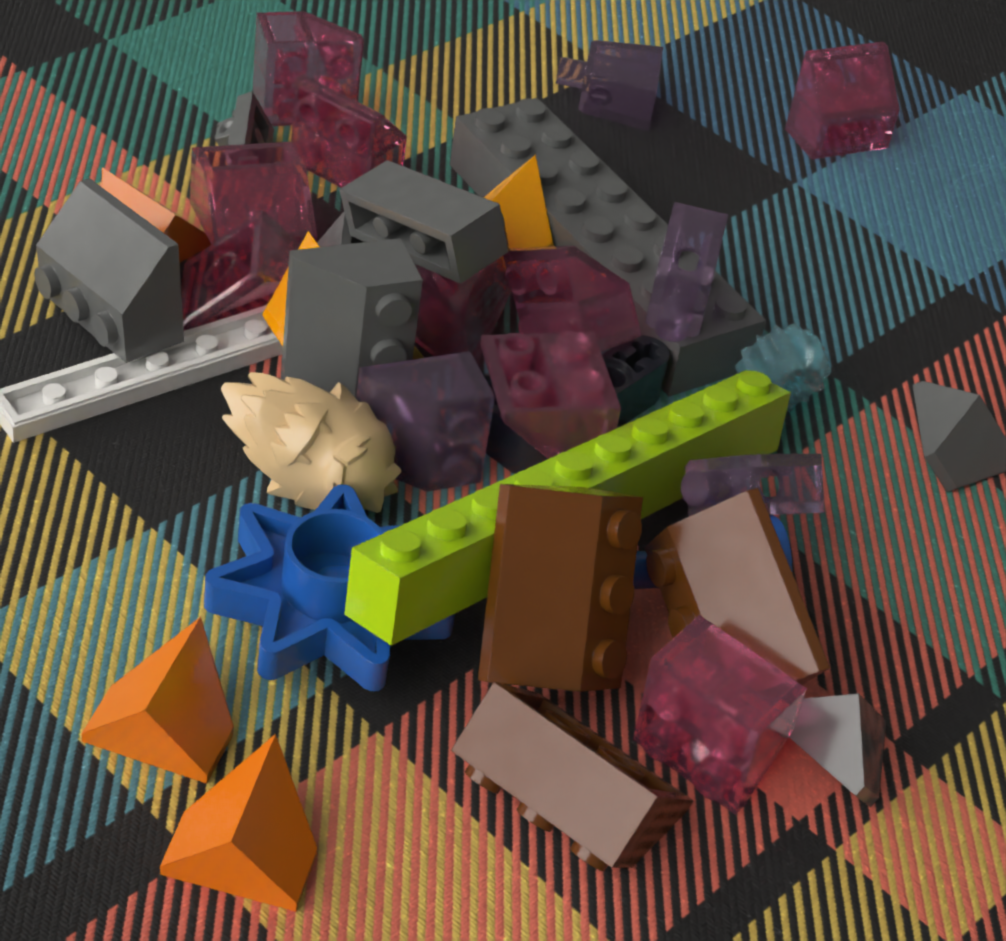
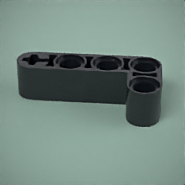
(637, 378)

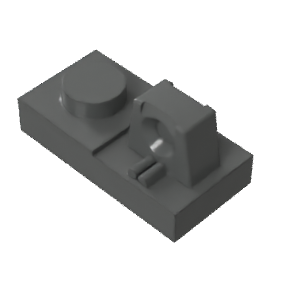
(246, 125)

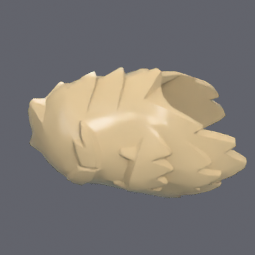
(312, 439)

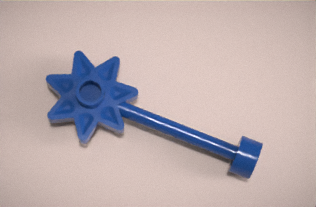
(299, 582)

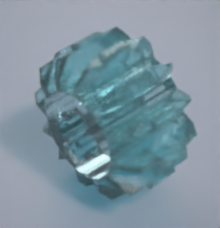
(790, 359)

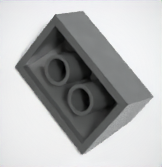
(112, 273)
(349, 311)

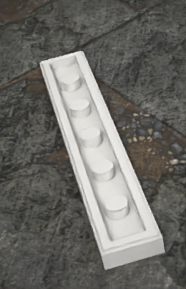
(111, 383)

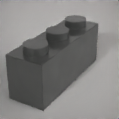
(437, 222)

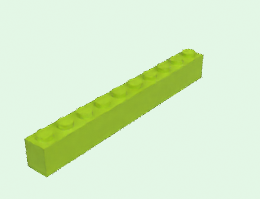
(444, 557)

